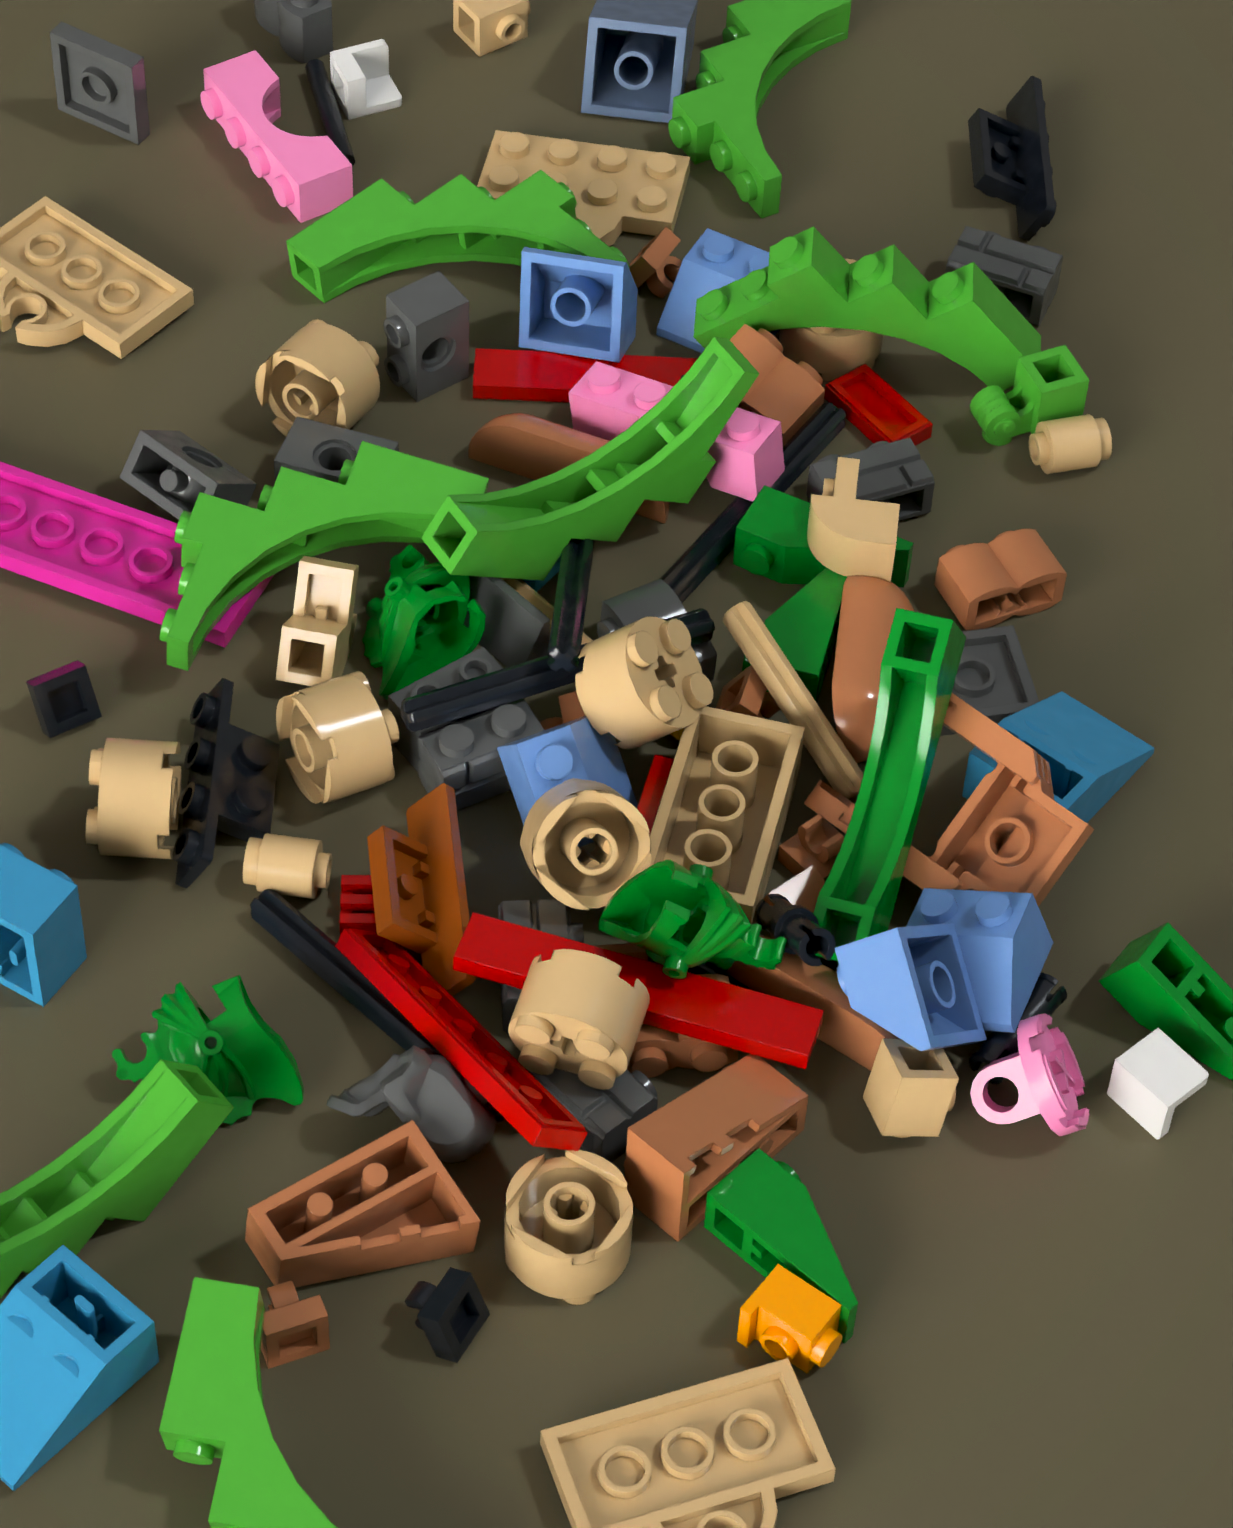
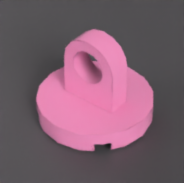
(1045, 1080)

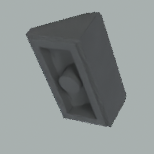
(513, 626)

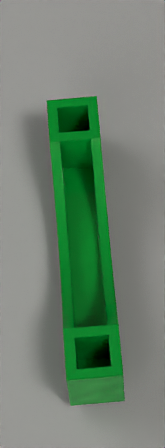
(909, 718)

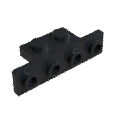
(1014, 158)
(227, 783)

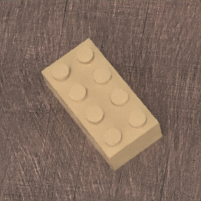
(729, 800)

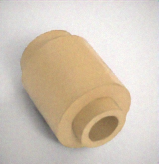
(1070, 443)
(287, 865)

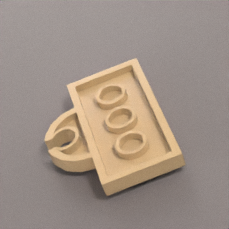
(611, 184)
(81, 284)
(692, 1455)

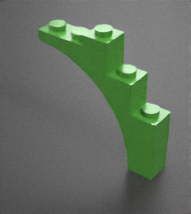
(735, 79)
(456, 223)
(881, 294)
(656, 459)
(237, 546)
(113, 1170)
(220, 1412)

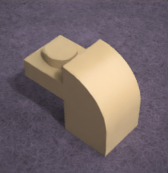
(850, 532)
(323, 624)

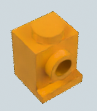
(791, 1320)

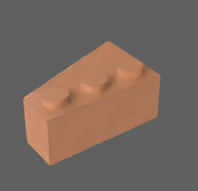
(704, 1136)
(364, 1215)

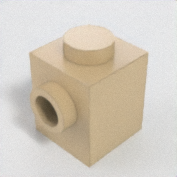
(490, 23)
(910, 1090)

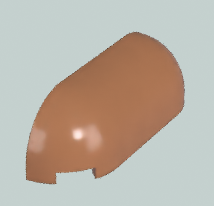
(541, 448)
(862, 636)
(819, 988)

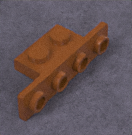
(423, 886)

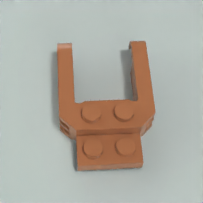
(1005, 833)

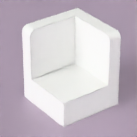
(363, 79)
(1154, 1080)

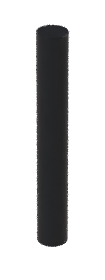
(328, 107)

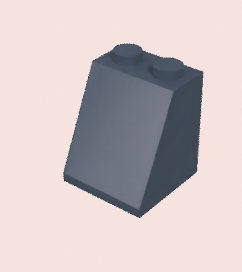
(637, 57)

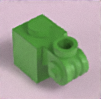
(1044, 389)

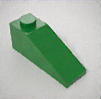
(775, 543)
(809, 628)
(1175, 990)
(770, 1221)

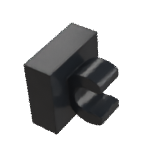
(64, 699)
(449, 1312)

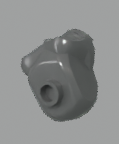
(433, 1095)

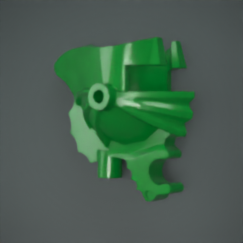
(420, 621)
(686, 921)
(232, 1050)

